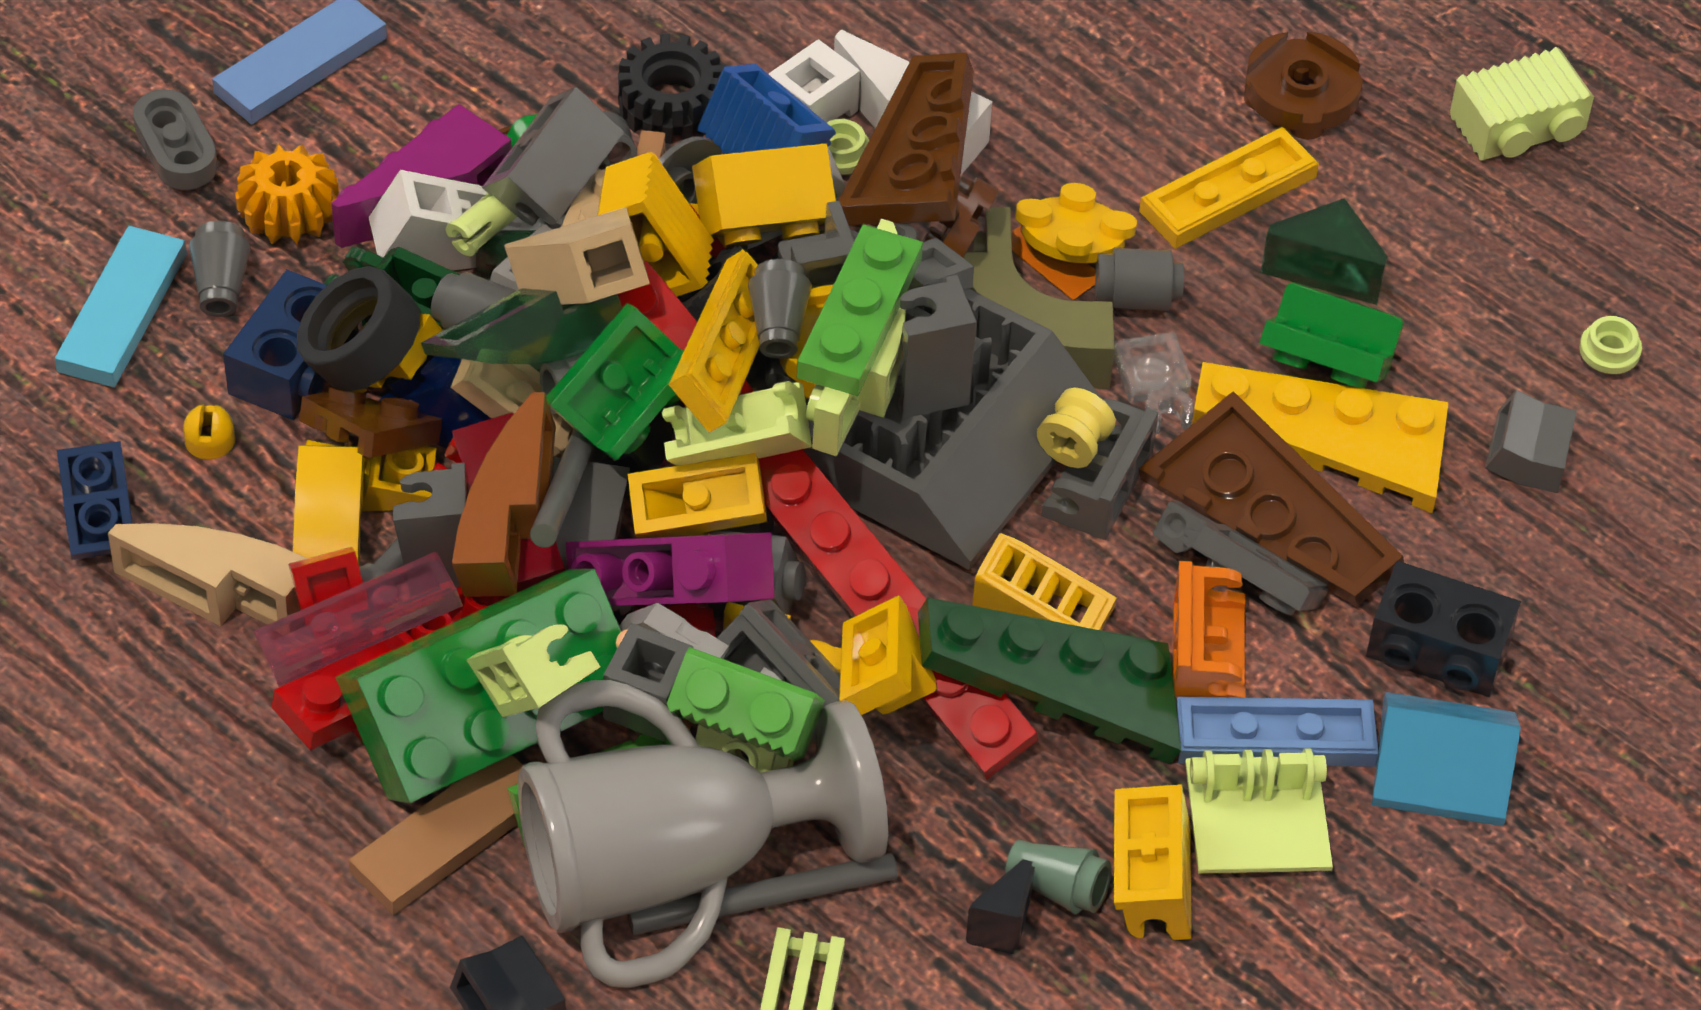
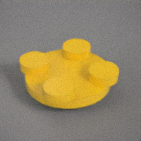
(1074, 225)

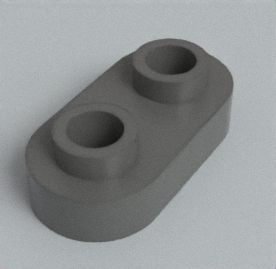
(175, 139)

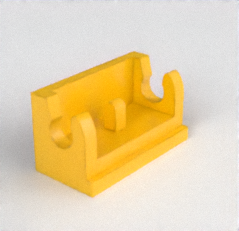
(1153, 858)

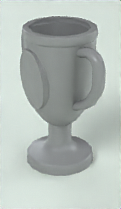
(676, 820)

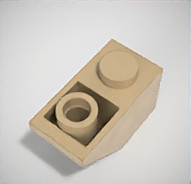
(581, 259)

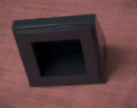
(1001, 911)

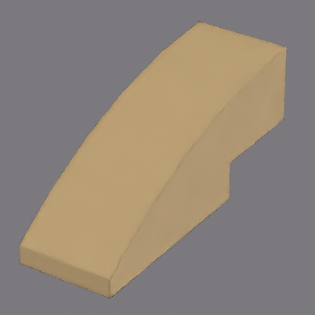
(207, 569)

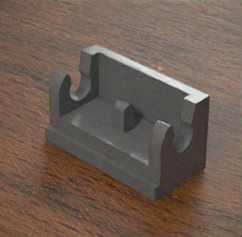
(554, 158)
(937, 350)
(1096, 494)
(432, 523)
(769, 639)

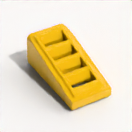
(1031, 567)

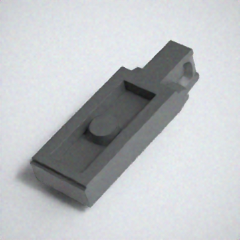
(1282, 583)

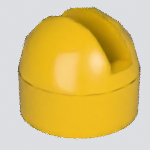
(222, 432)

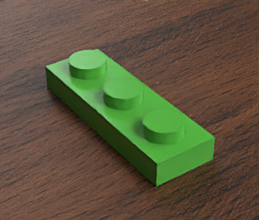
(859, 310)

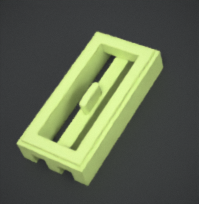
(807, 950)

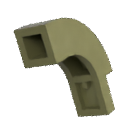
(1081, 326)

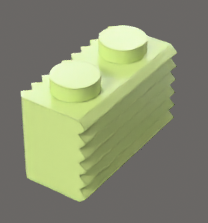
(1521, 104)

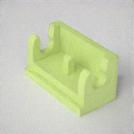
(759, 423)
(521, 675)

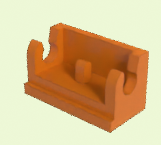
(1208, 633)

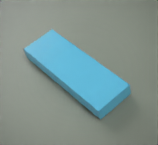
(121, 306)

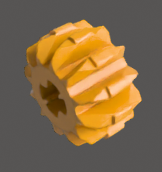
(286, 193)

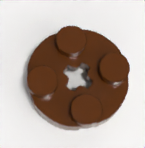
(1303, 107)
(970, 203)

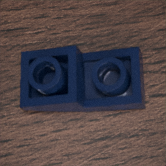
(93, 496)

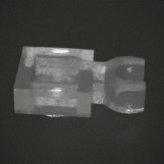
(1156, 373)

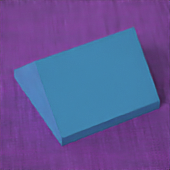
(1445, 758)

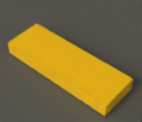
(1228, 187)

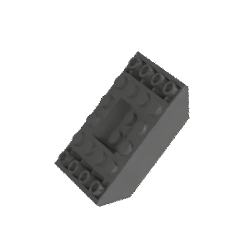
(960, 470)

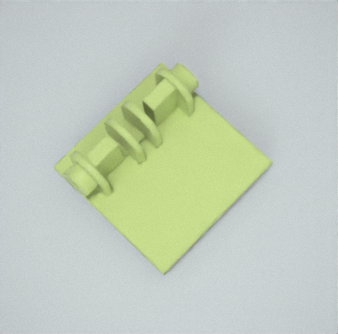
(1259, 812)

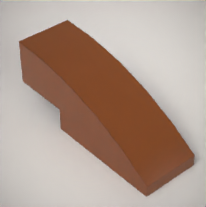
(505, 501)

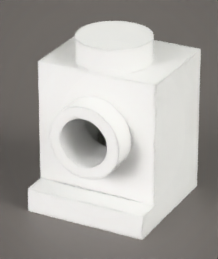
(806, 80)

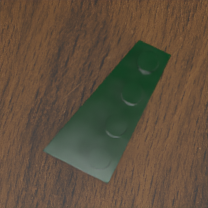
(1060, 668)

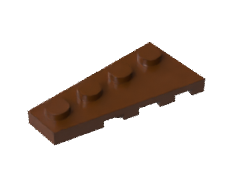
(917, 147)
(1257, 484)

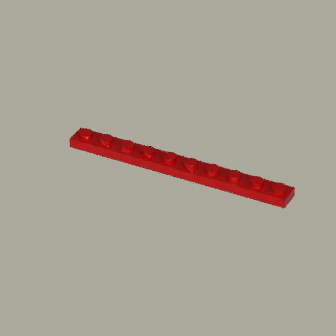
(854, 561)

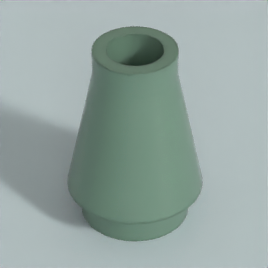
(1065, 874)

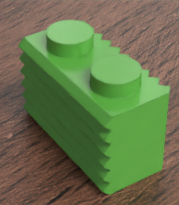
(745, 704)

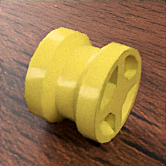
(1076, 427)

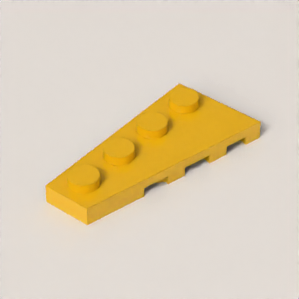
(1359, 431)

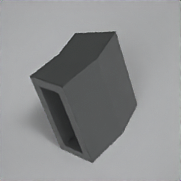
(1531, 442)

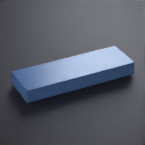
(299, 59)
(1228, 725)

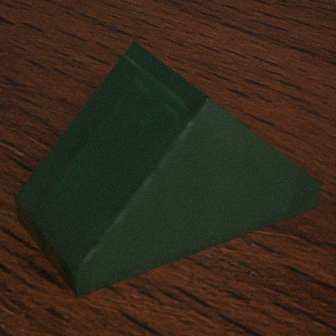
(1327, 252)

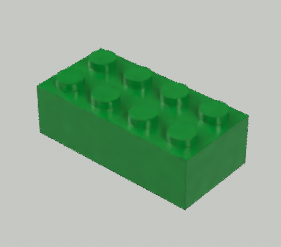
(427, 710)

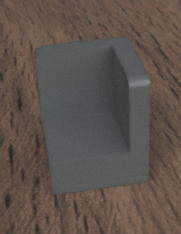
(822, 253)

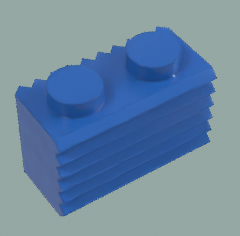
(758, 114)

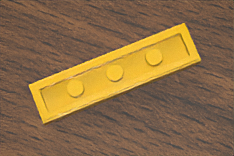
(720, 347)

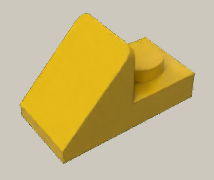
(697, 497)
(883, 660)

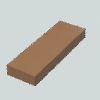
(439, 836)

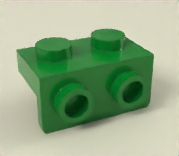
(1334, 333)
(619, 384)

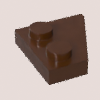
(380, 425)

